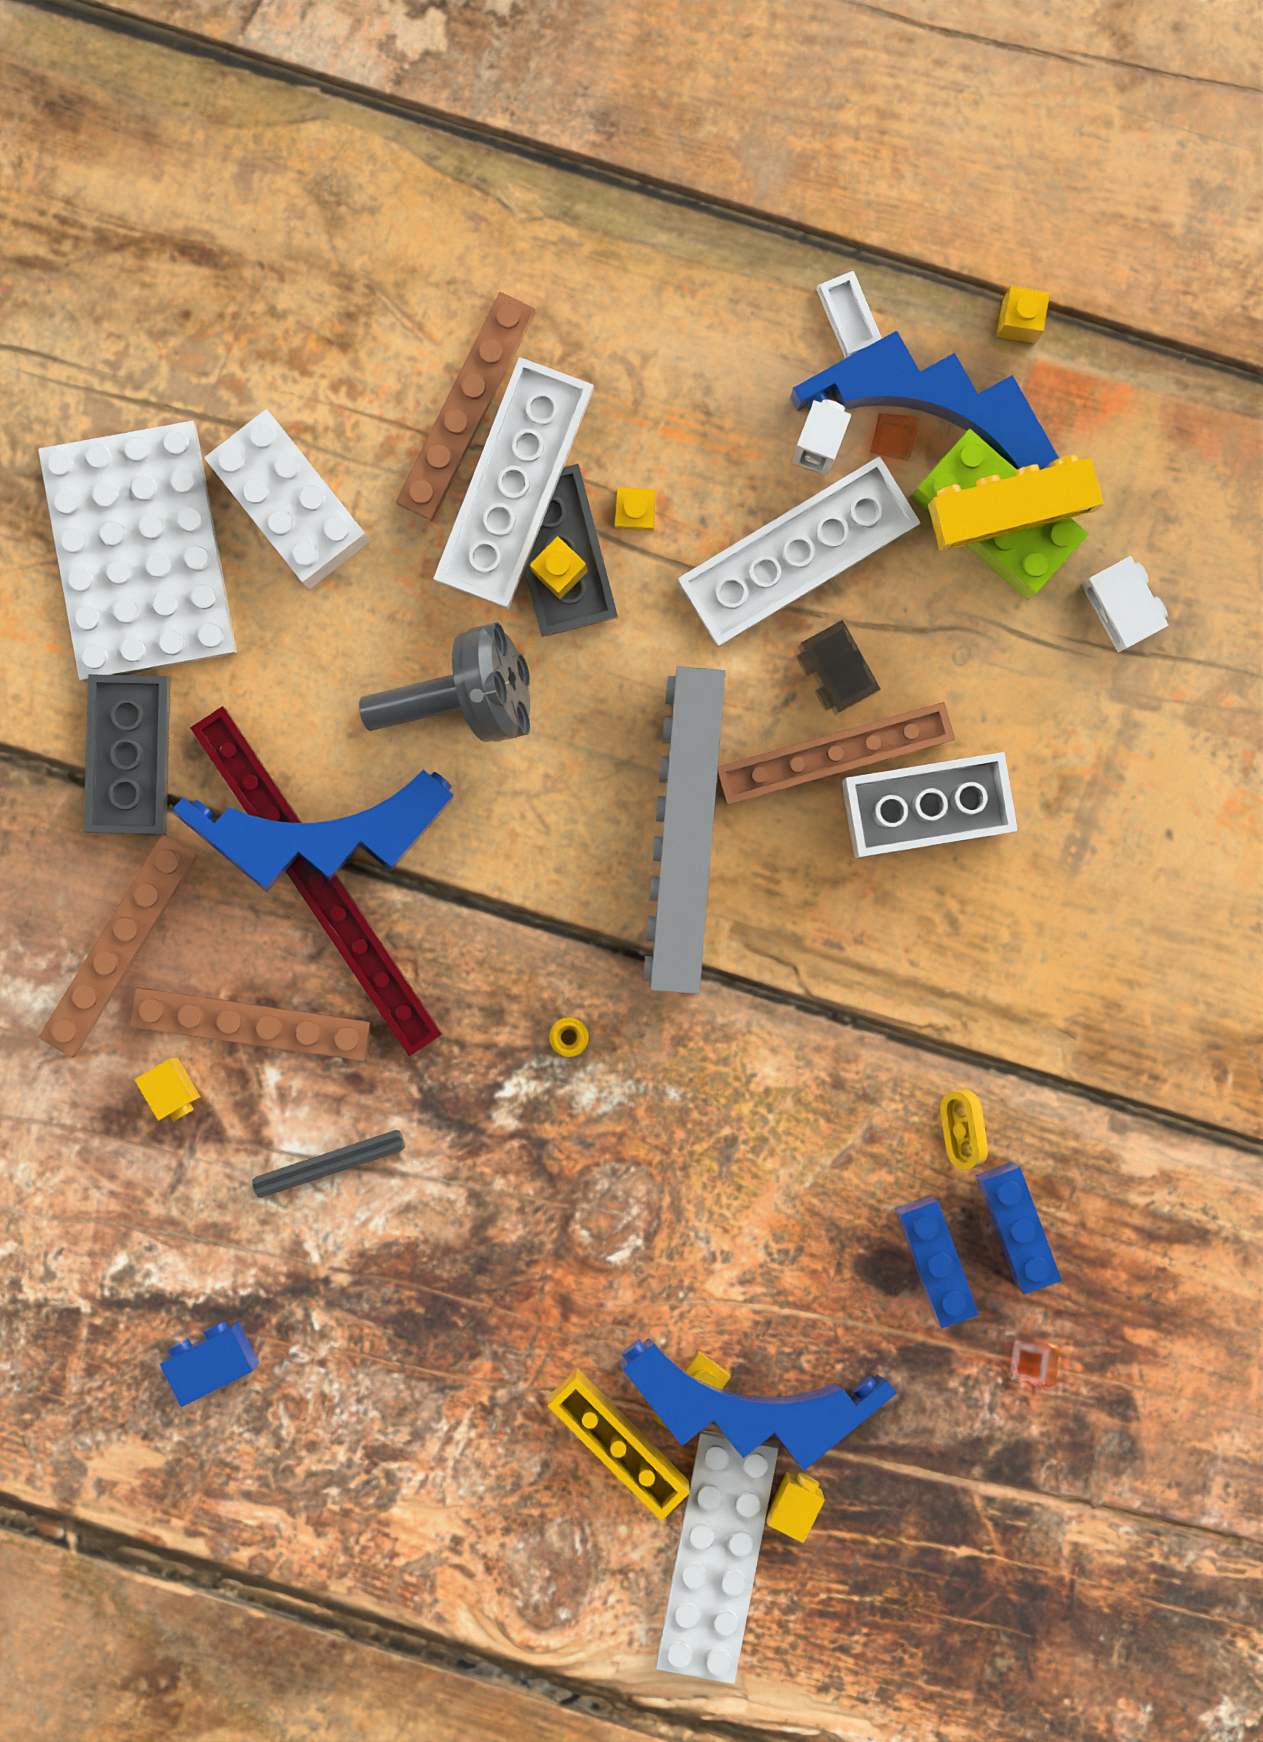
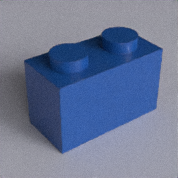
(208, 1363)

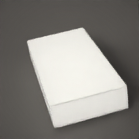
(848, 313)

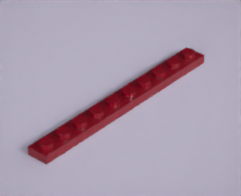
(327, 900)

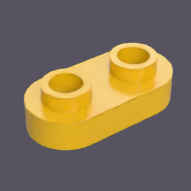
(964, 1128)

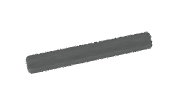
(328, 1163)

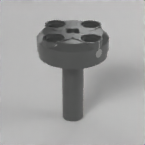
(486, 684)

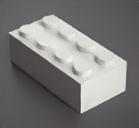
(287, 499)
(929, 805)

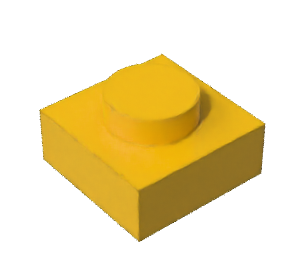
(635, 508)

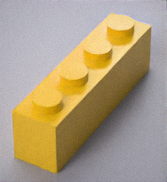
(1015, 503)
(618, 1444)

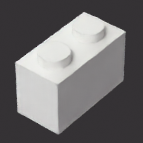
(821, 436)
(1125, 603)

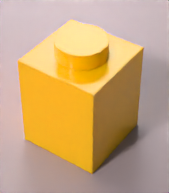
(1023, 314)
(558, 567)
(168, 1090)
(795, 1505)

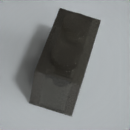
(837, 668)

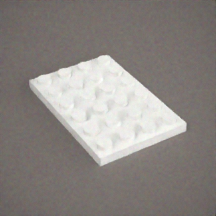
(137, 550)

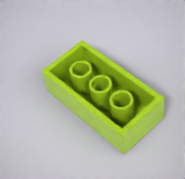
(1022, 557)

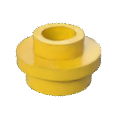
(562, 1048)

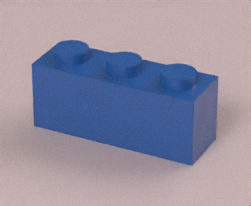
(1018, 1227)
(936, 1261)

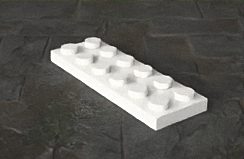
(513, 483)
(798, 551)
(716, 1559)

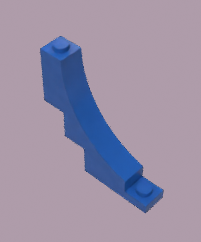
(889, 377)
(268, 847)
(802, 1423)

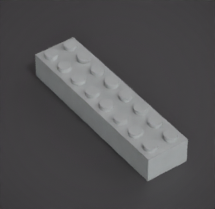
(687, 829)

